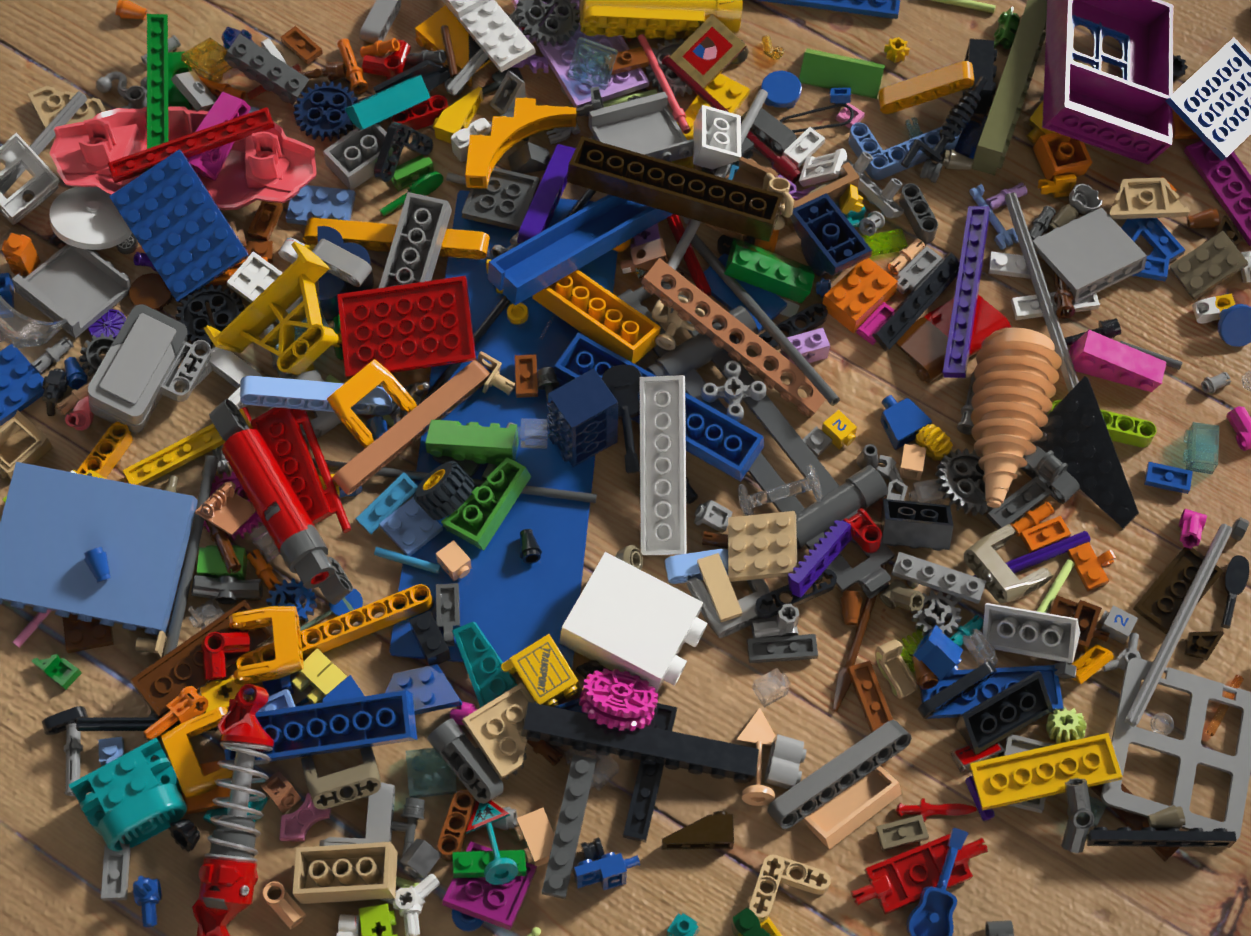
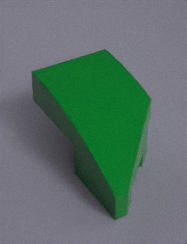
(58, 670)

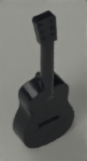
(625, 386)

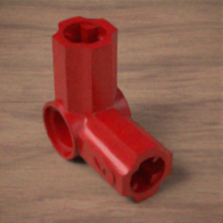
(388, 66)
(215, 658)

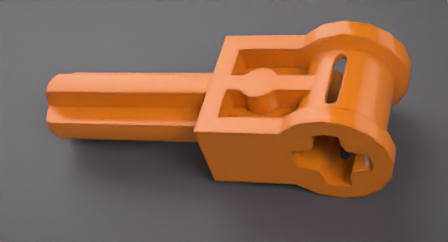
(180, 709)

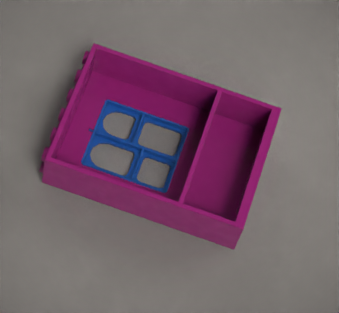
(1099, 108)

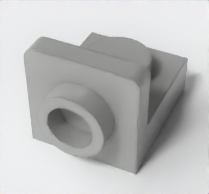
(713, 515)

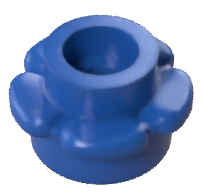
(823, 287)

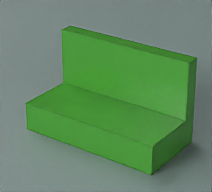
(411, 171)

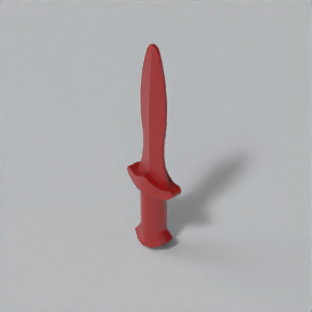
(926, 809)

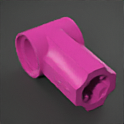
(1241, 424)
(1191, 527)

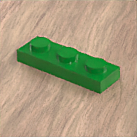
(473, 863)

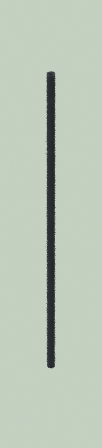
(497, 310)

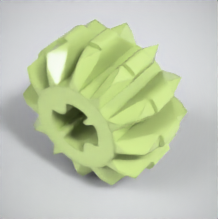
(1065, 725)

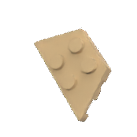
(1147, 200)

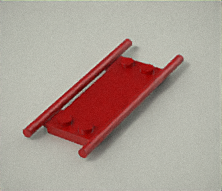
(286, 441)

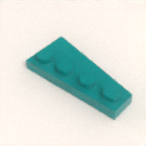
(482, 664)

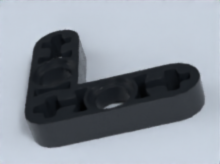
(401, 140)

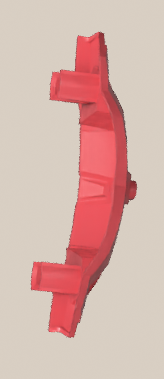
(256, 168)

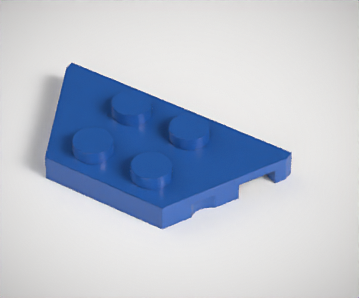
(429, 688)

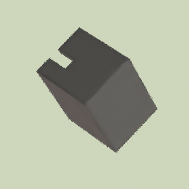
(1065, 670)

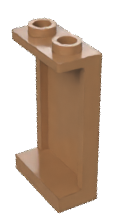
(834, 190)

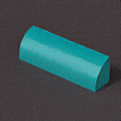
(388, 102)

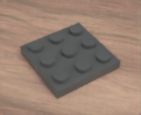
(503, 201)

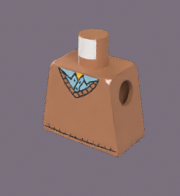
(645, 257)

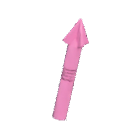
(30, 628)

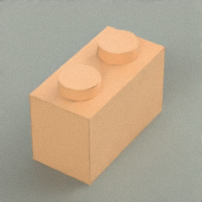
(537, 835)

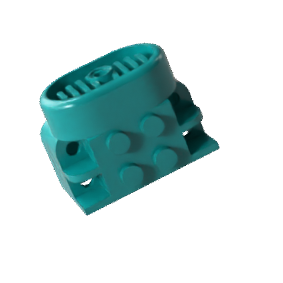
(132, 796)

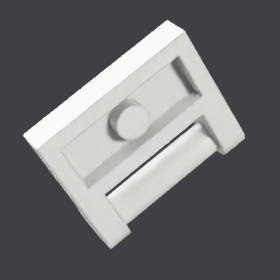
(822, 168)

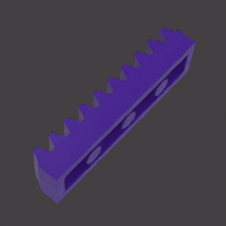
(819, 558)

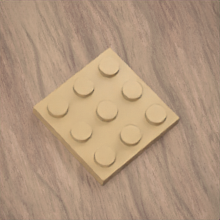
(762, 546)

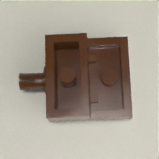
(1087, 619)

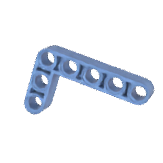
(863, 141)

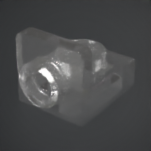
(205, 614)

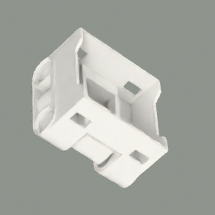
(40, 186)

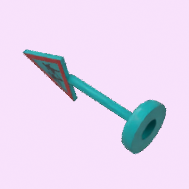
(501, 869)

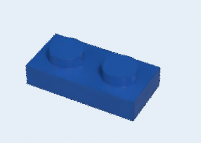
(1168, 477)

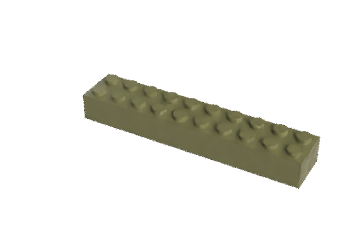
(1012, 89)

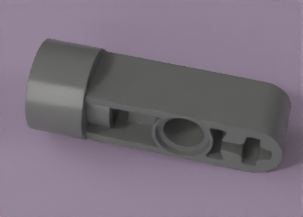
(466, 761)

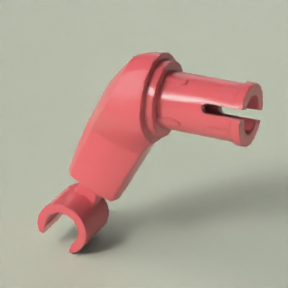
(81, 416)

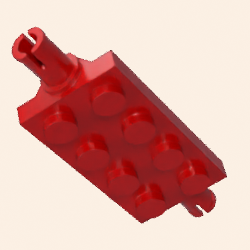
(904, 876)

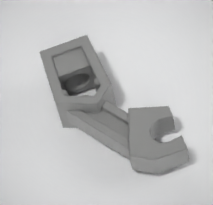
(890, 472)

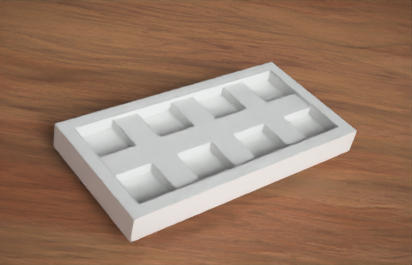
(254, 278)

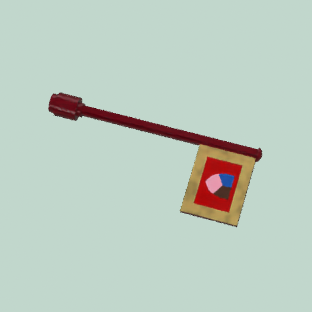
(702, 60)

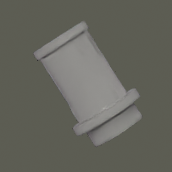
(1210, 385)

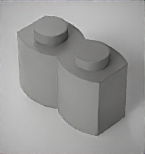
(784, 762)

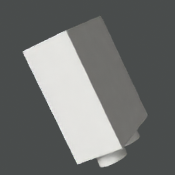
(633, 623)

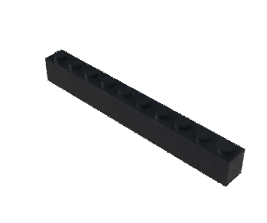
(645, 744)

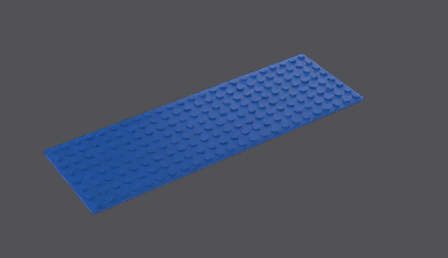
(501, 593)

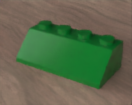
(769, 271)

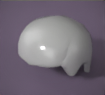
(1084, 199)

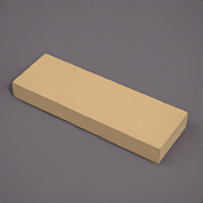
(719, 587)

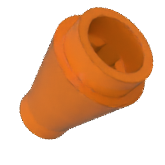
(130, 10)

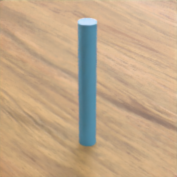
(404, 559)

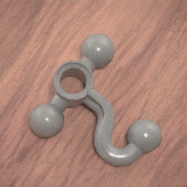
(134, 95)

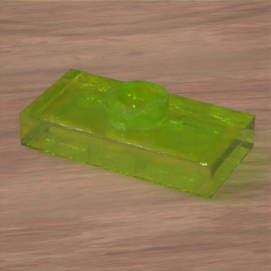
(886, 242)

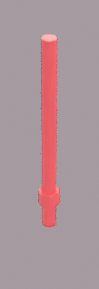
(678, 113)

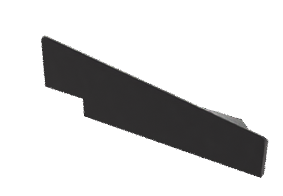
(432, 75)

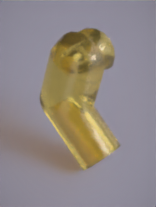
(772, 52)

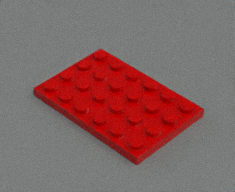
(407, 326)

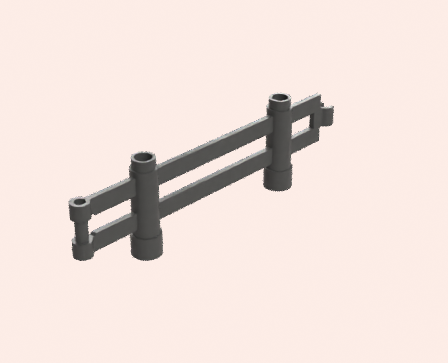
(837, 501)

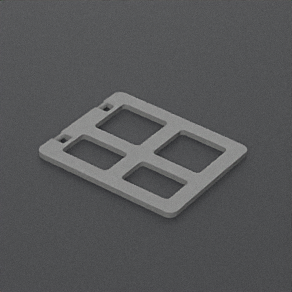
(1188, 751)

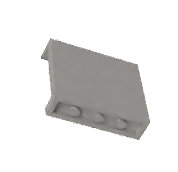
(642, 127)
(1090, 253)
(74, 287)

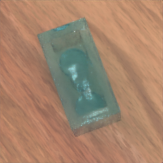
(1201, 448)

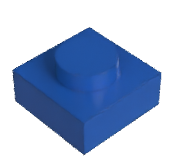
(840, 95)

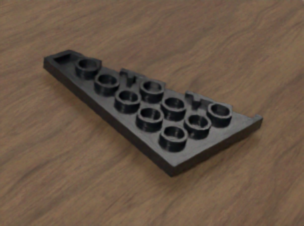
(1082, 441)

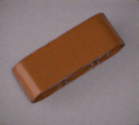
(460, 814)

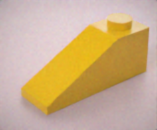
(458, 115)

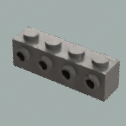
(266, 69)

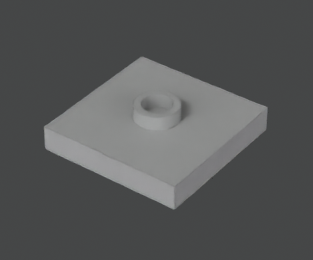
(194, 90)

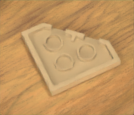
(50, 102)
(499, 727)

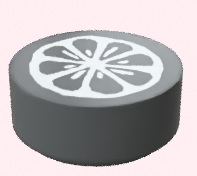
(128, 245)

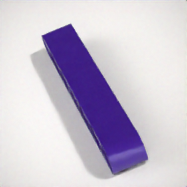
(547, 195)

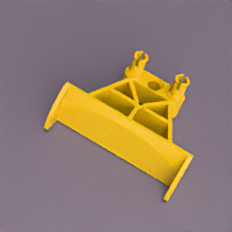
(272, 304)

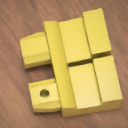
(320, 674)

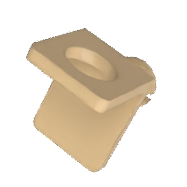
(495, 378)
(153, 645)

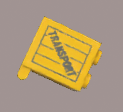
(544, 672)

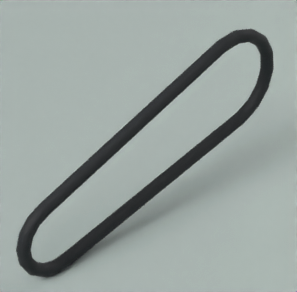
(821, 109)

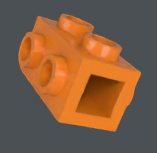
(20, 254)

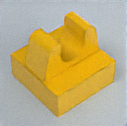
(851, 200)

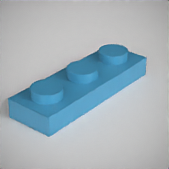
(387, 503)

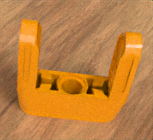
(357, 388)
(286, 641)
(184, 758)

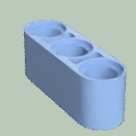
(685, 566)

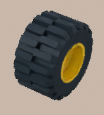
(444, 490)

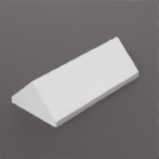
(1031, 632)

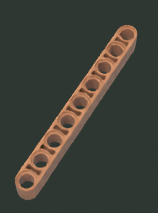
(411, 427)

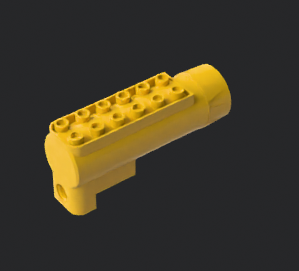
(655, 17)

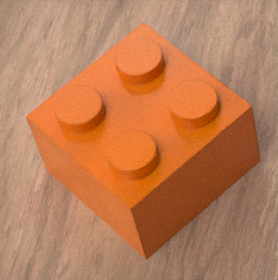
(1061, 155)

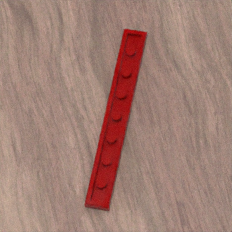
(192, 144)

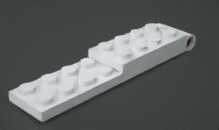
(492, 31)

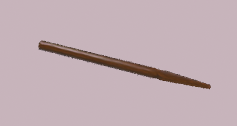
(844, 680)

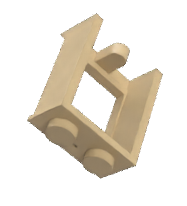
(30, 455)

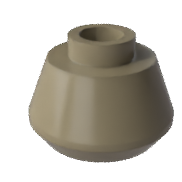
(631, 555)

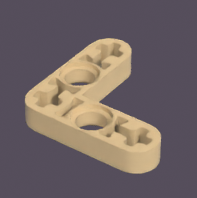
(782, 875)

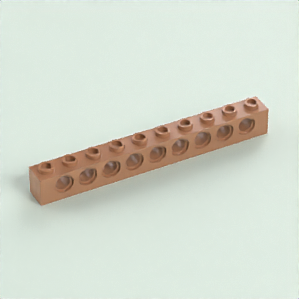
(731, 326)

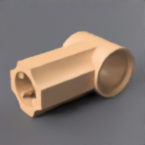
(284, 906)

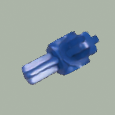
(147, 894)

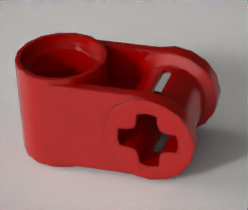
(862, 528)

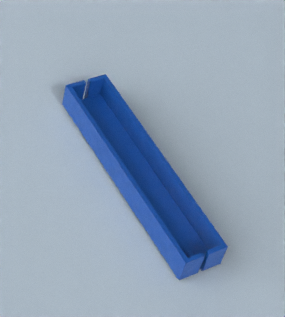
(569, 246)

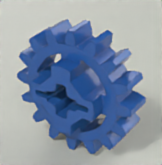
(296, 594)

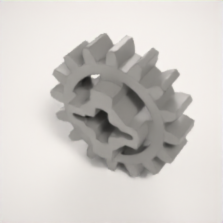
(942, 607)

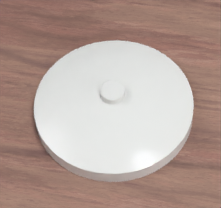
(87, 219)

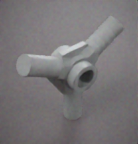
(1127, 654)

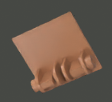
(226, 509)

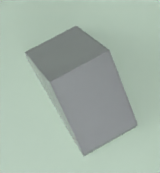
(509, 89)

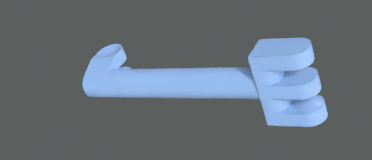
(1003, 235)

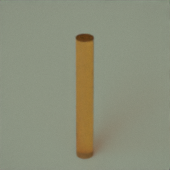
(1222, 709)

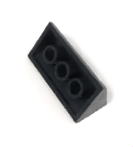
(1005, 713)

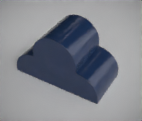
(828, 237)
(332, 285)

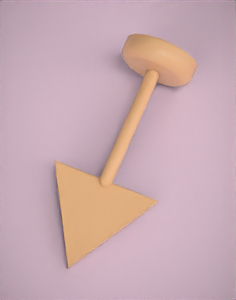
(758, 733)

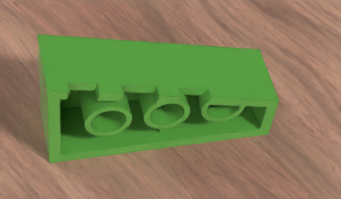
(472, 441)
(488, 505)

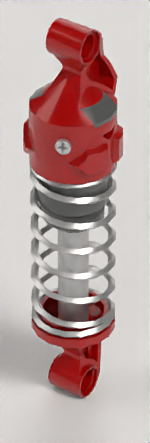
(229, 868)

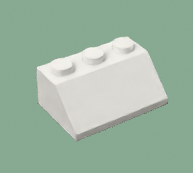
(716, 138)

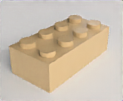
(345, 873)

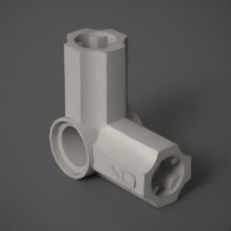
(781, 625)

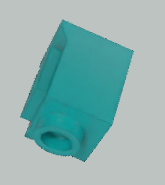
(683, 926)

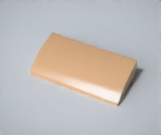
(853, 807)

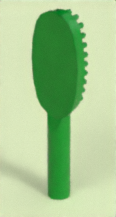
(422, 187)

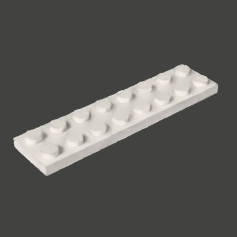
(663, 465)

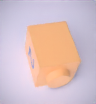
(912, 461)
(454, 561)

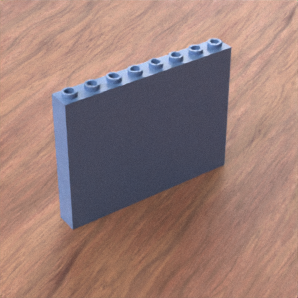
(61, 515)

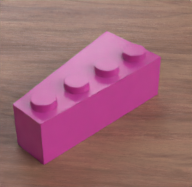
(224, 109)
(1116, 362)

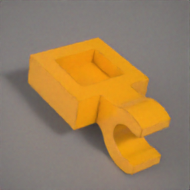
(1059, 187)

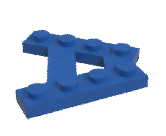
(1164, 244)

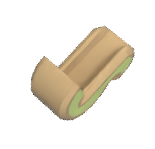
(895, 669)

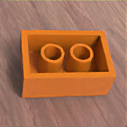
(859, 294)

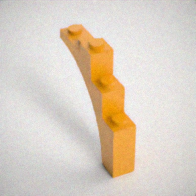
(507, 131)

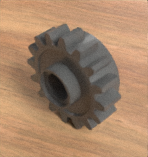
(93, 350)

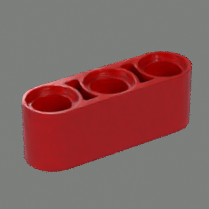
(428, 110)

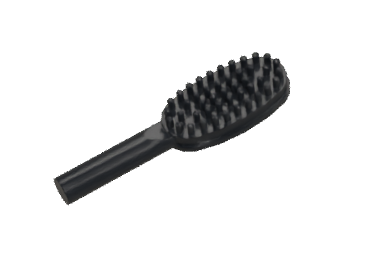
(1235, 582)

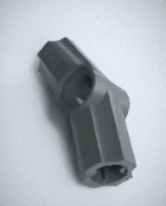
(227, 589)
(1078, 802)

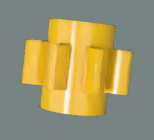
(896, 50)

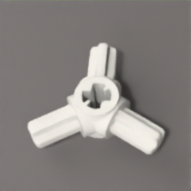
(411, 910)

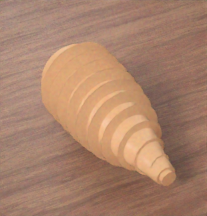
(1010, 403)

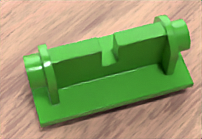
(1007, 22)

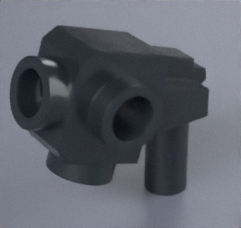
(54, 387)

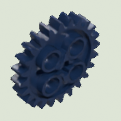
(326, 105)

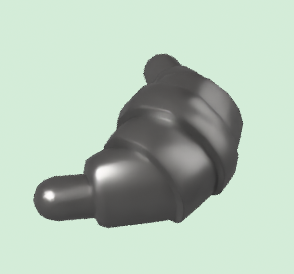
(415, 390)

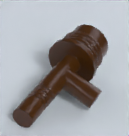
(333, 71)

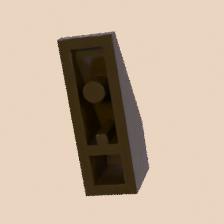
(709, 832)

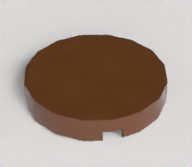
(150, 291)

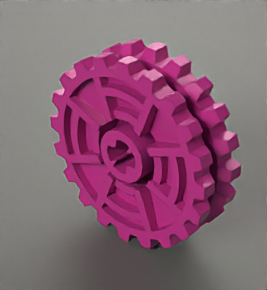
(618, 699)

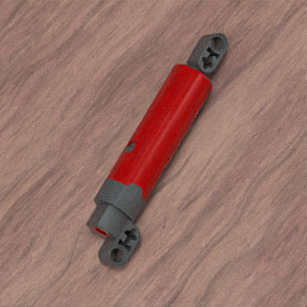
(278, 505)

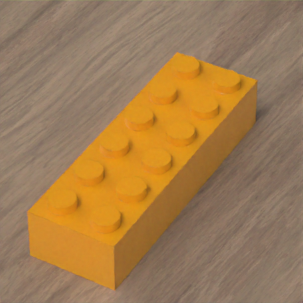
(600, 315)

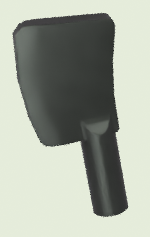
(498, 78)

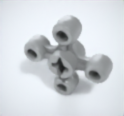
(741, 391)

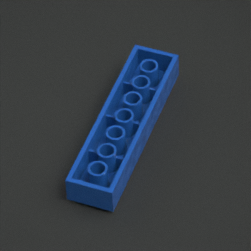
(338, 725)

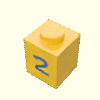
(839, 429)

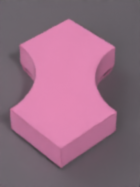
(296, 825)

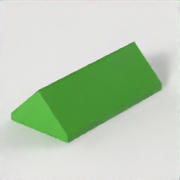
(839, 71)

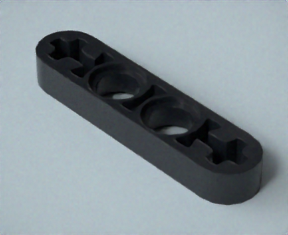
(804, 315)
(767, 599)
(956, 690)

